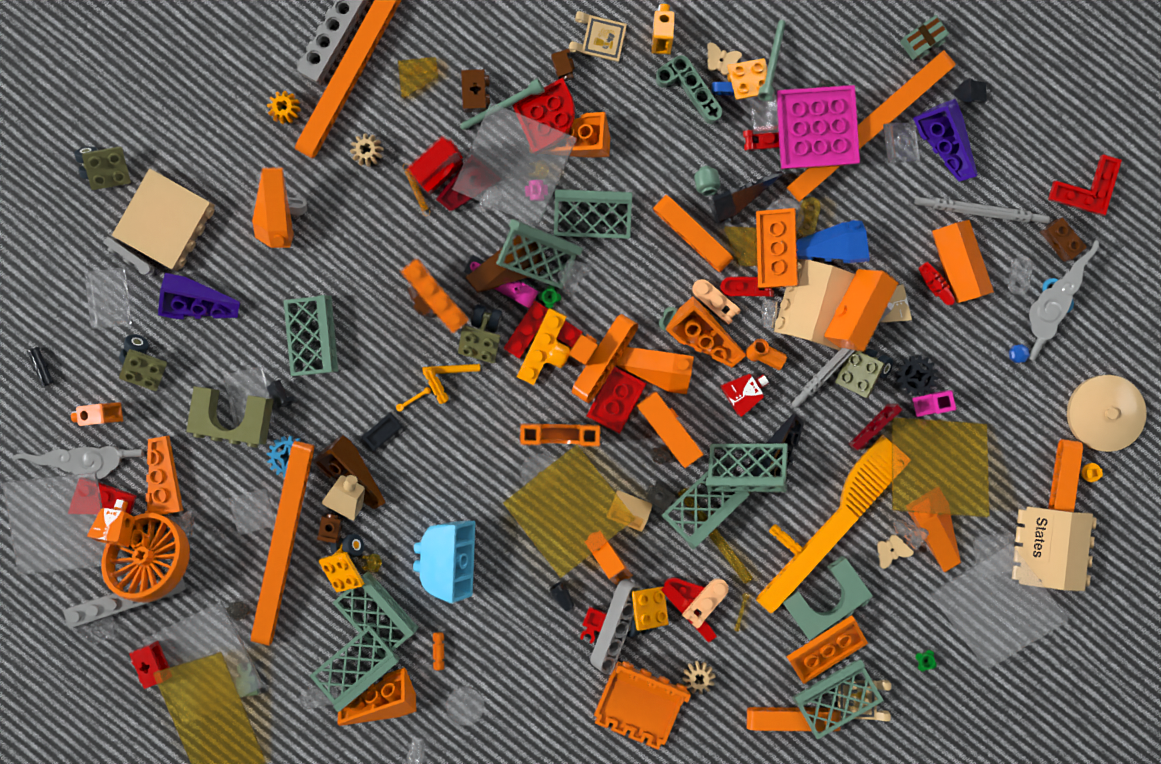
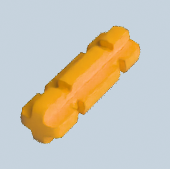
(436, 385)
(785, 539)

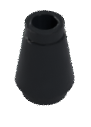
(561, 595)

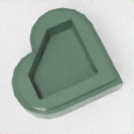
(668, 315)

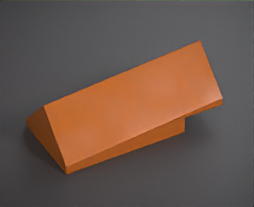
(962, 261)

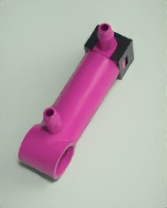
(517, 291)

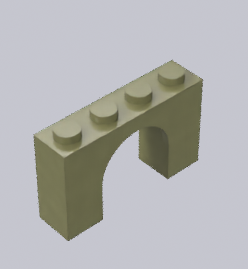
(204, 419)

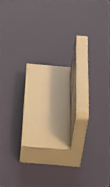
(639, 509)

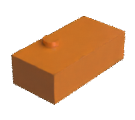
(861, 309)
(669, 429)

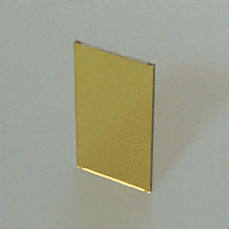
(209, 712)

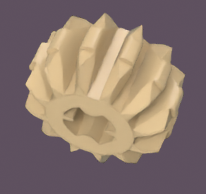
(368, 156)
(706, 677)

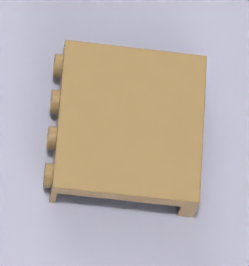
(163, 220)

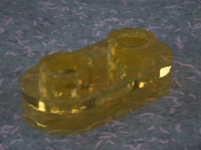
(810, 217)

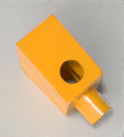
(663, 30)

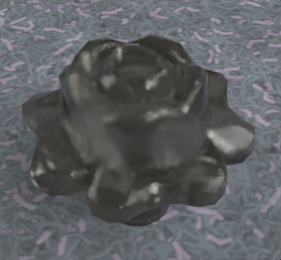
(660, 454)
(238, 610)

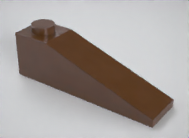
(491, 275)
(344, 459)

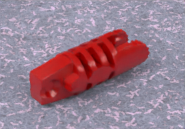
(936, 283)

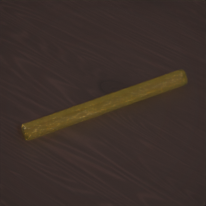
(719, 541)

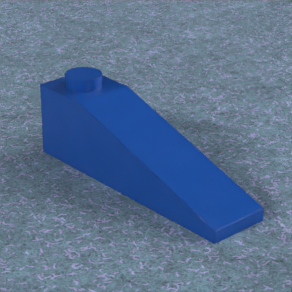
(841, 241)

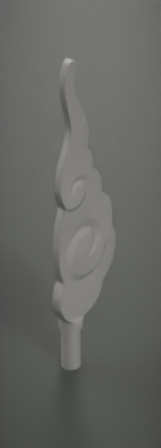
(1055, 302)
(84, 459)

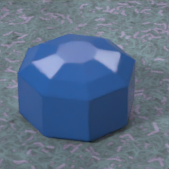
(1019, 353)

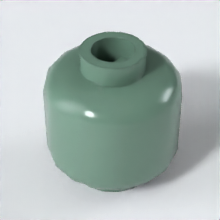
(707, 181)

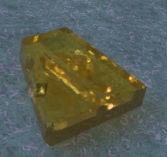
(416, 74)
(744, 244)

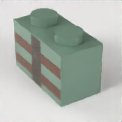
(925, 37)

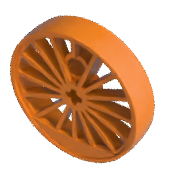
(145, 560)

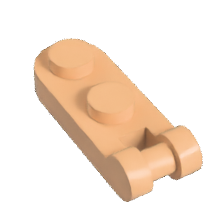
(714, 300)
(706, 601)

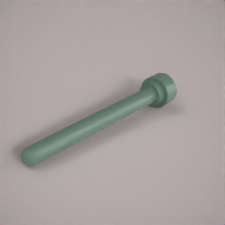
(534, 88)
(766, 91)

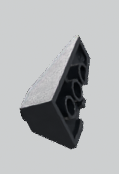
(733, 201)
(787, 434)

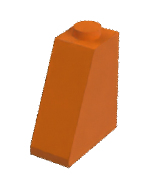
(612, 563)

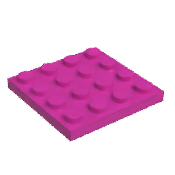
(817, 127)

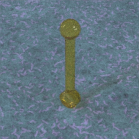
(745, 597)

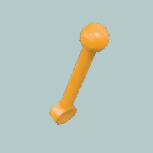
(400, 407)

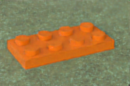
(777, 248)
(827, 649)

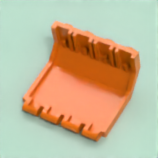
(640, 704)

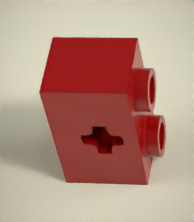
(147, 661)

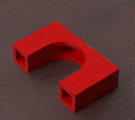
(436, 164)

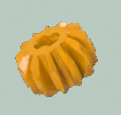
(281, 114)

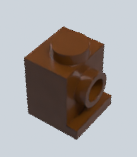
(563, 65)
(336, 523)

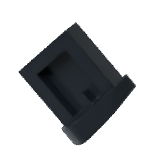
(971, 91)
(279, 396)

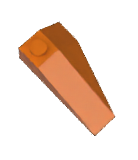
(591, 135)
(272, 213)
(700, 330)
(662, 369)
(940, 538)
(385, 700)

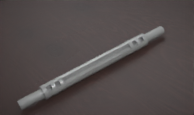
(981, 210)
(821, 377)

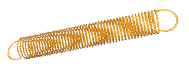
(418, 191)

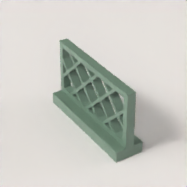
(594, 197)
(539, 237)
(326, 338)
(747, 484)
(713, 521)
(384, 602)
(833, 681)
(361, 683)

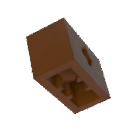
(470, 80)
(1063, 239)

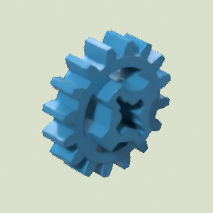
(280, 455)

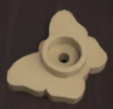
(714, 56)
(899, 549)

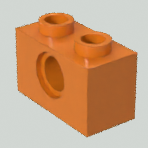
(584, 349)

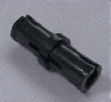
(40, 366)

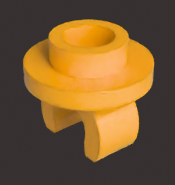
(1091, 472)

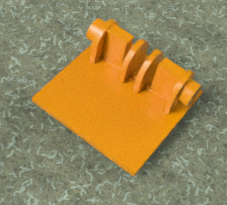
(747, 77)

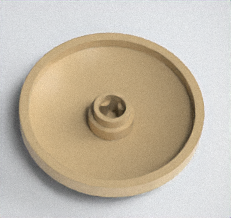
(1106, 413)

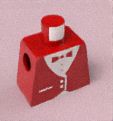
(744, 392)

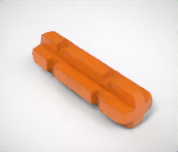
(438, 651)

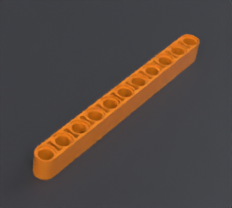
(346, 76)
(883, 114)
(282, 542)

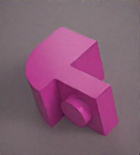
(934, 403)

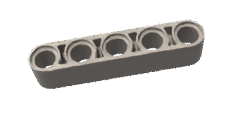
(615, 627)

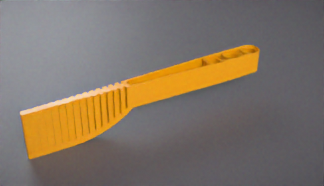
(862, 487)

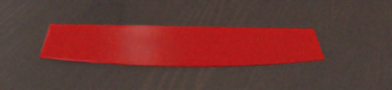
(682, 604)

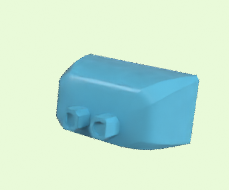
(447, 560)

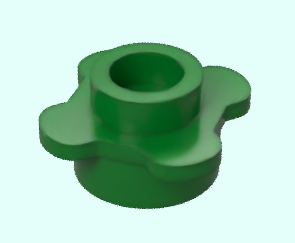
(544, 296)
(930, 664)

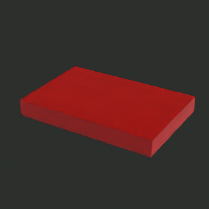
(616, 400)

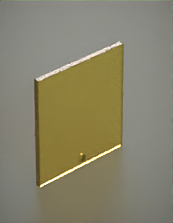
(940, 467)
(569, 511)

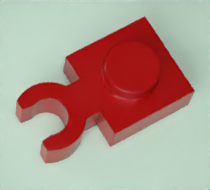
(593, 621)

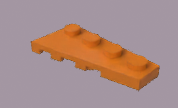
(162, 480)

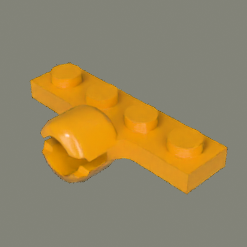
(545, 348)

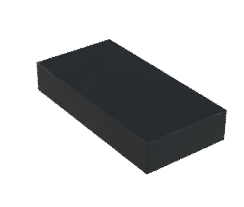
(382, 431)

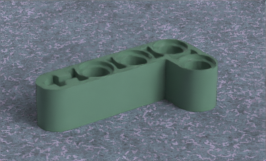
(692, 91)

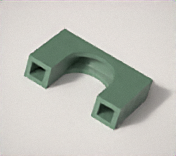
(853, 594)

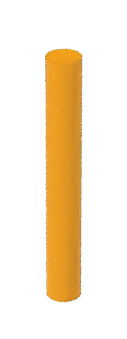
(455, 368)

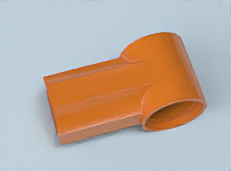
(766, 354)

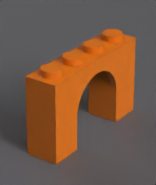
(434, 295)
(559, 433)

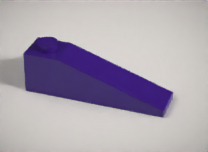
(947, 134)
(185, 298)

